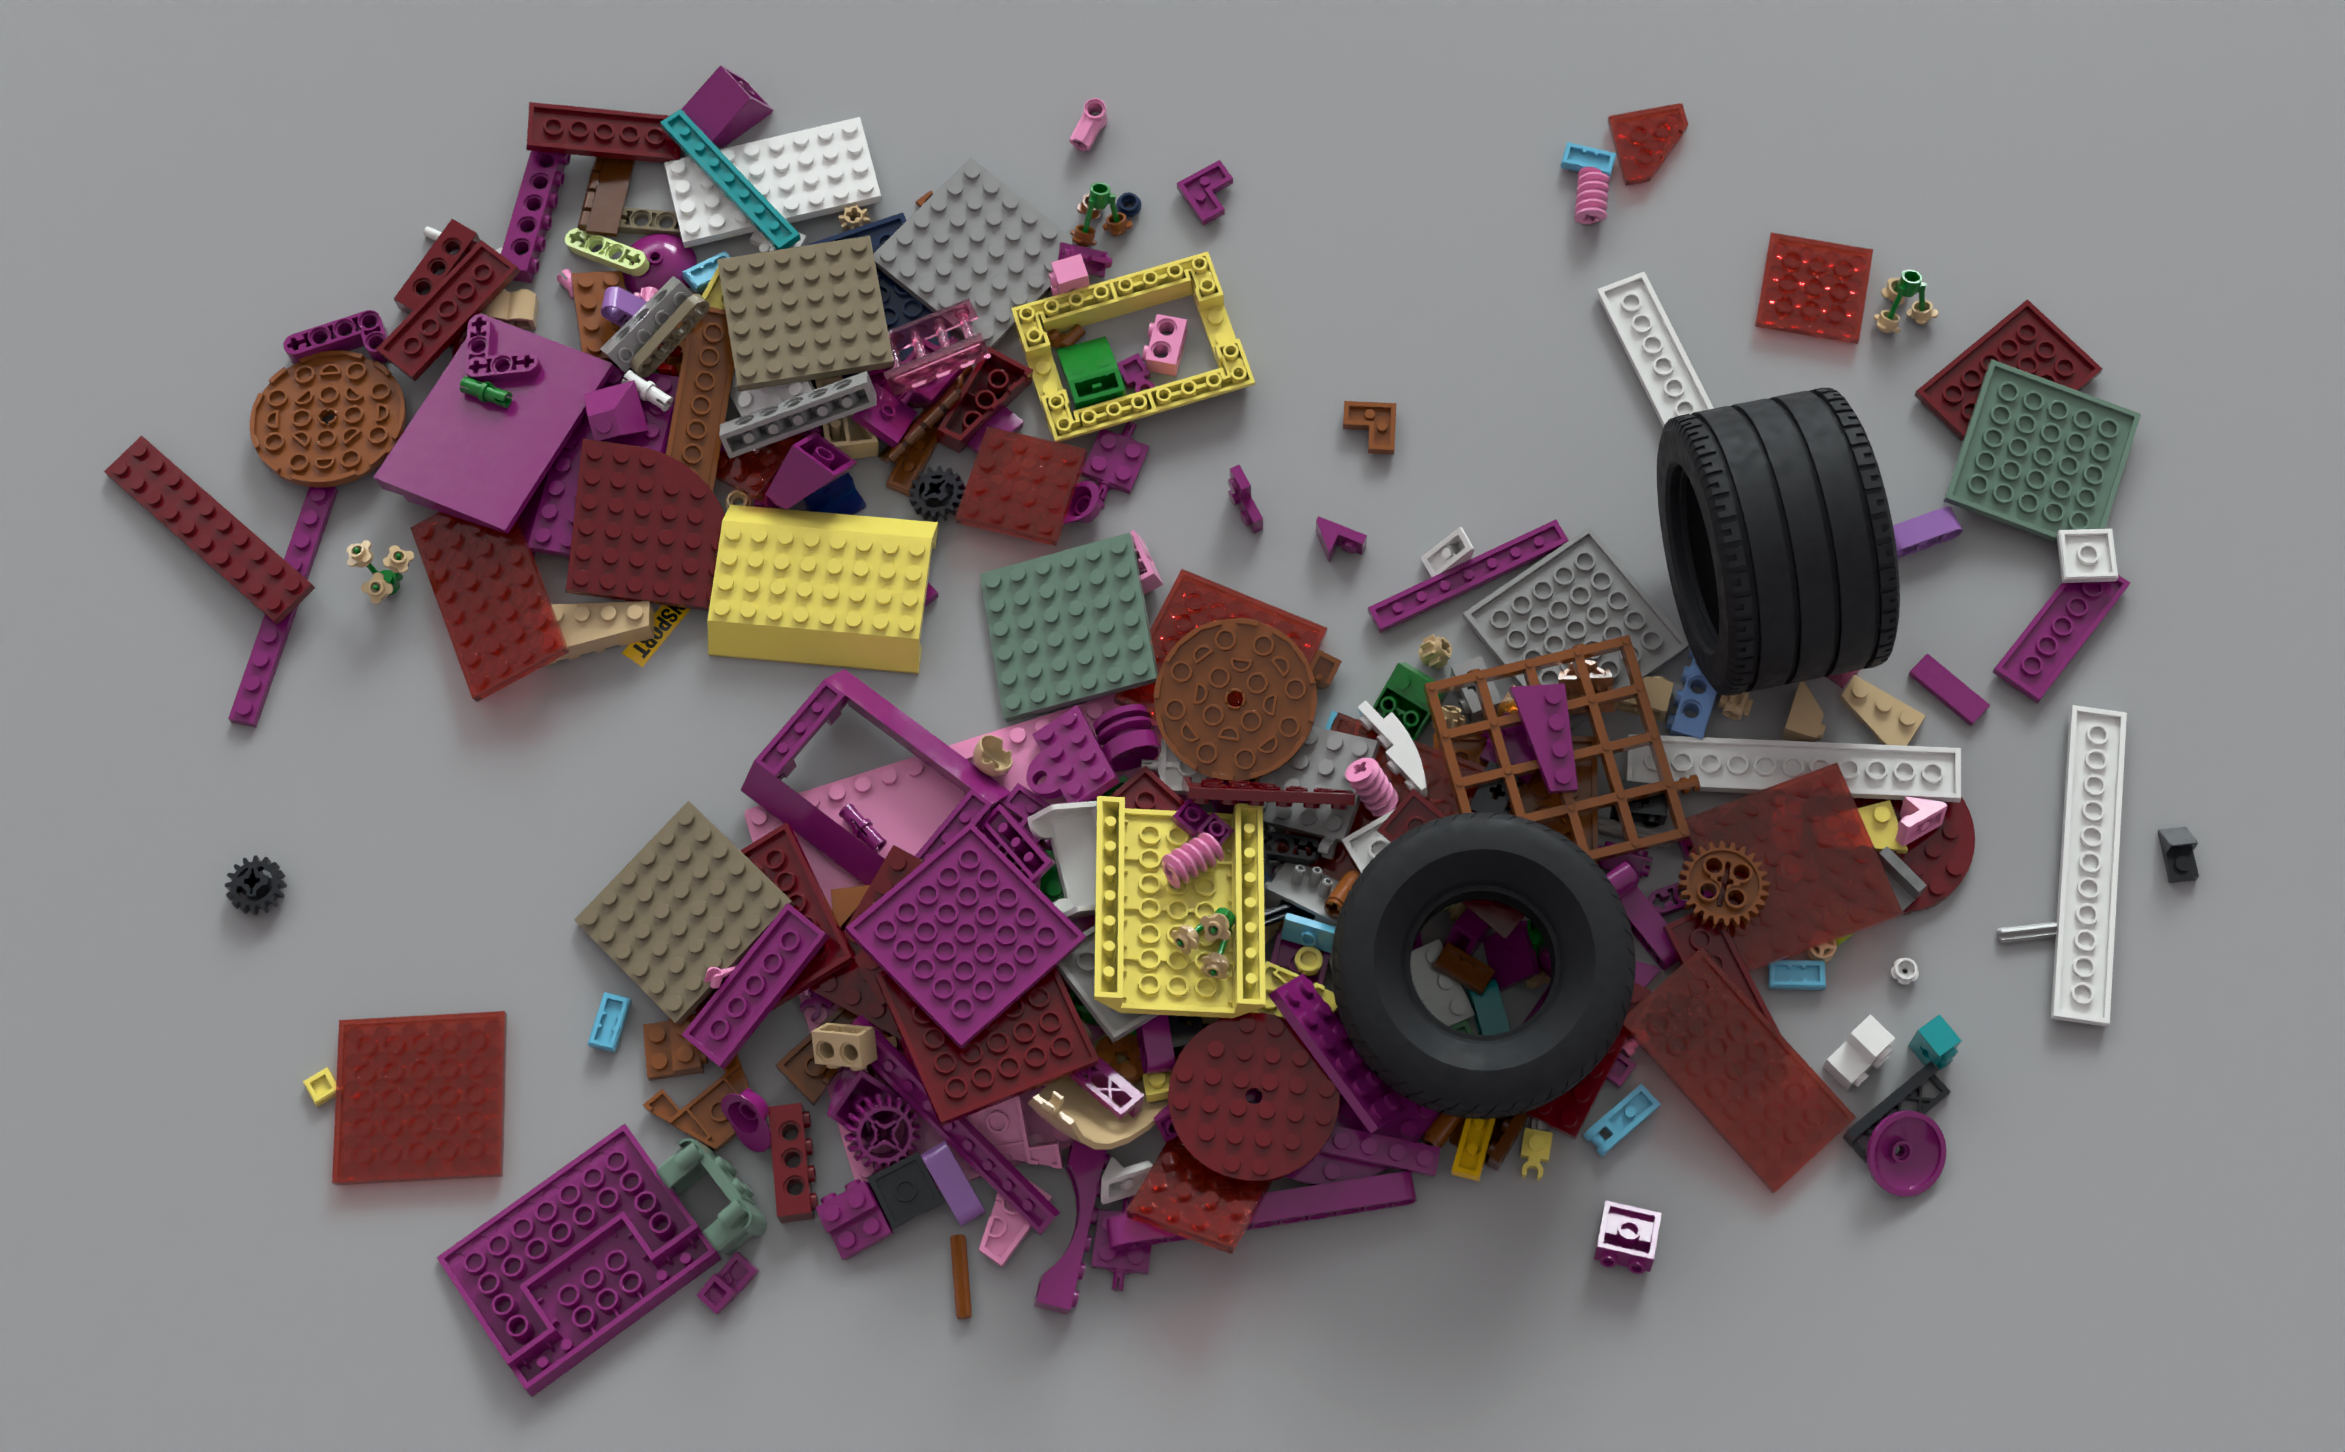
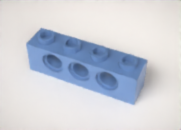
(1688, 700)

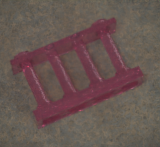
(941, 362)

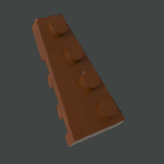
(800, 1066)

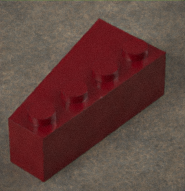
(988, 389)

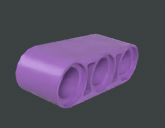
(620, 305)
(1926, 531)
(953, 1183)

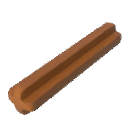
(960, 1276)

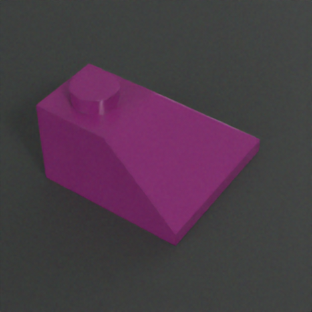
(615, 412)
(851, 1090)

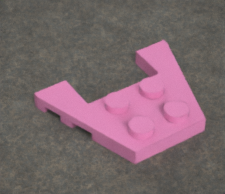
(1007, 1131)

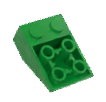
(1091, 373)
(1406, 699)

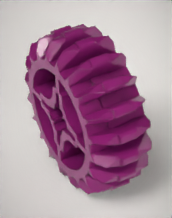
(863, 1151)

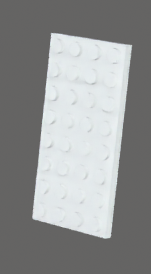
(797, 172)

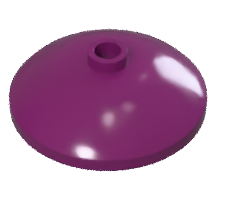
(672, 261)
(1919, 1155)

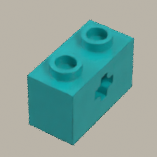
(1935, 1043)

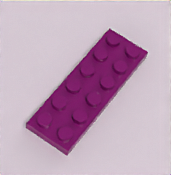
(2057, 635)
(755, 986)
(1334, 1052)

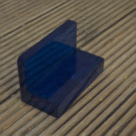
(836, 497)

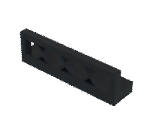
(1894, 1101)

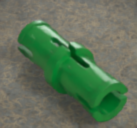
(485, 392)

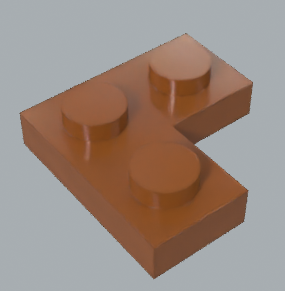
(1375, 417)

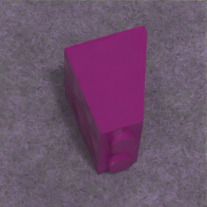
(726, 107)
(806, 469)

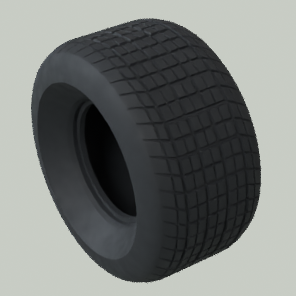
(1501, 862)

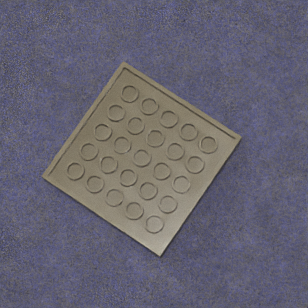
(805, 313)
(682, 909)

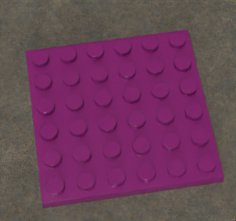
(965, 935)

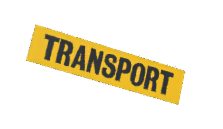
(665, 622)

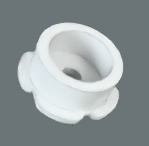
(1911, 967)

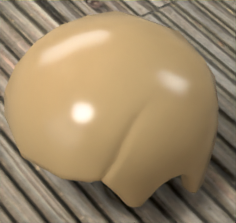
(991, 756)

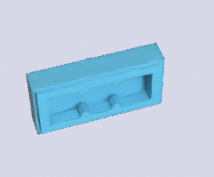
(1581, 156)
(701, 274)
(1308, 932)
(1797, 975)
(609, 1022)

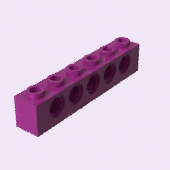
(524, 219)

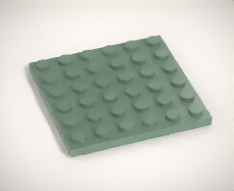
(2041, 454)
(1069, 627)

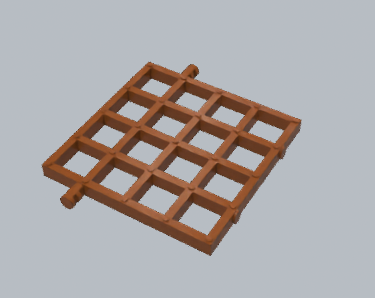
(1603, 749)

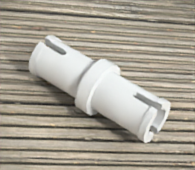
(649, 391)

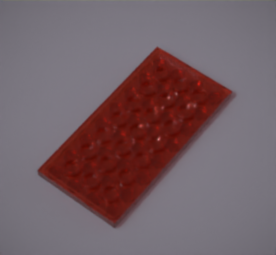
(489, 600)
(1737, 1070)

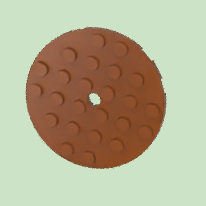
(340, 383)
(1243, 739)

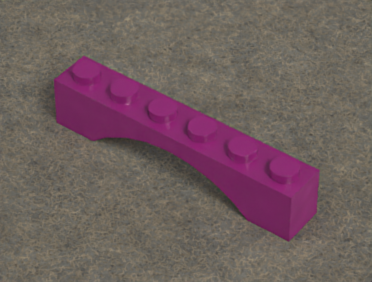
(1058, 1284)

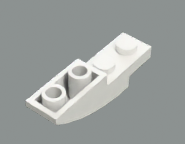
(1402, 752)

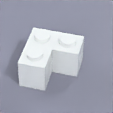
(1865, 1047)

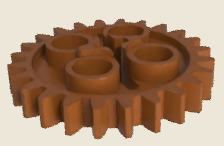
(1749, 891)

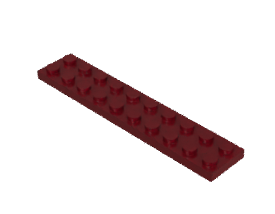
(209, 530)

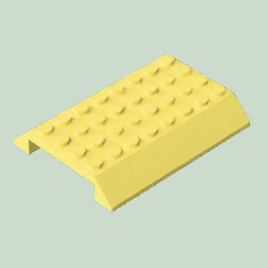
(820, 588)
(1138, 909)

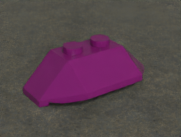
(1016, 843)

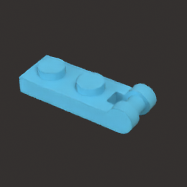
(1622, 1119)

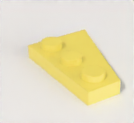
(1882, 826)

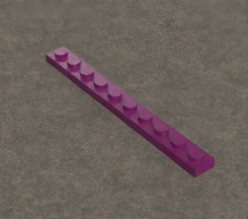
(273, 637)
(963, 1137)

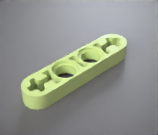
(609, 248)

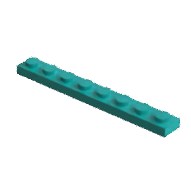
(730, 181)

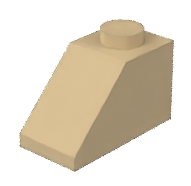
(1659, 694)
(1804, 717)

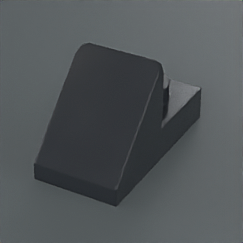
(2178, 854)

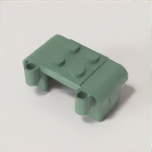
(737, 1220)

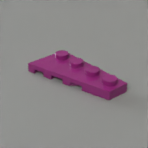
(1547, 724)

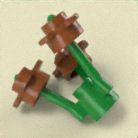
(1091, 206)

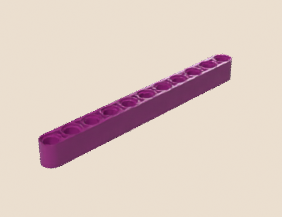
(1288, 1207)

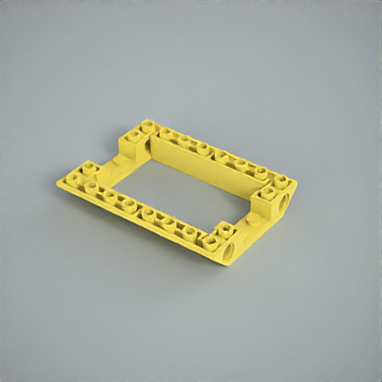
(1116, 298)

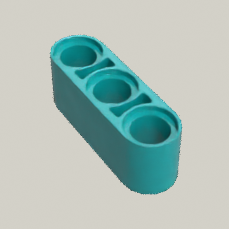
(1489, 1010)

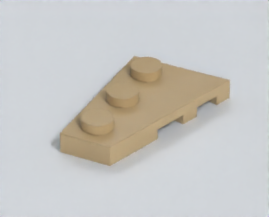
(1883, 714)

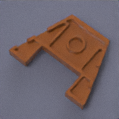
(703, 1115)

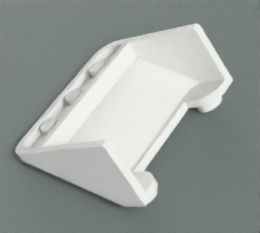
(1073, 842)

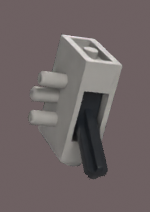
(1299, 892)

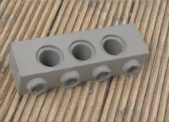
(645, 323)

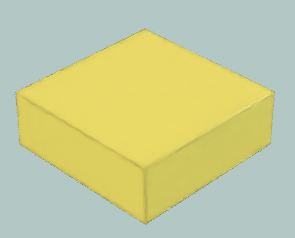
(321, 1086)

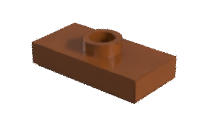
(1464, 968)

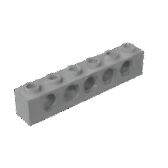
(798, 414)

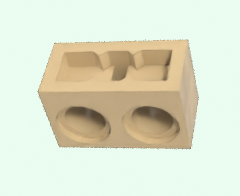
(844, 1046)

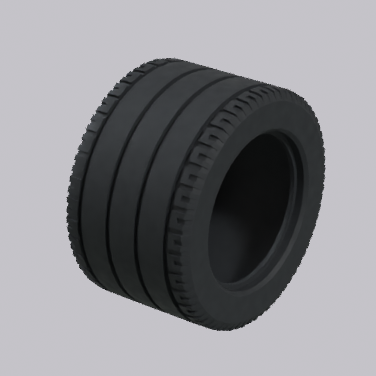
(1778, 541)

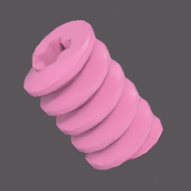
(1591, 196)
(1372, 786)
(1190, 857)

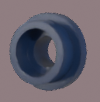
(1129, 199)

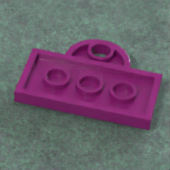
(1070, 761)

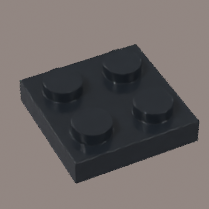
(905, 1190)

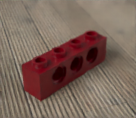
(438, 257)
(781, 1120)

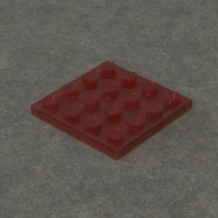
(1814, 288)
(1021, 486)
(1194, 1201)

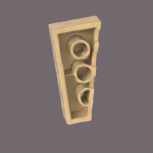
(603, 625)

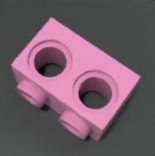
(1169, 345)

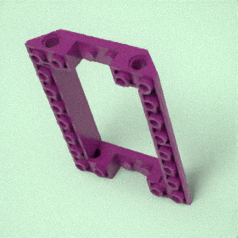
(825, 705)

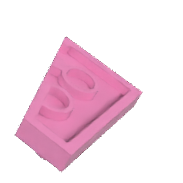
(1005, 1230)

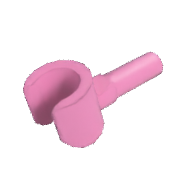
(715, 975)

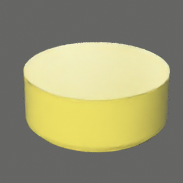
(1308, 960)

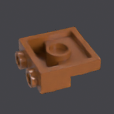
(669, 1052)

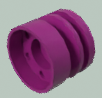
(1127, 736)

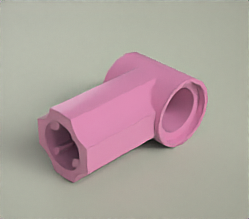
(1089, 125)

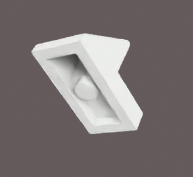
(1448, 553)
(1122, 1182)

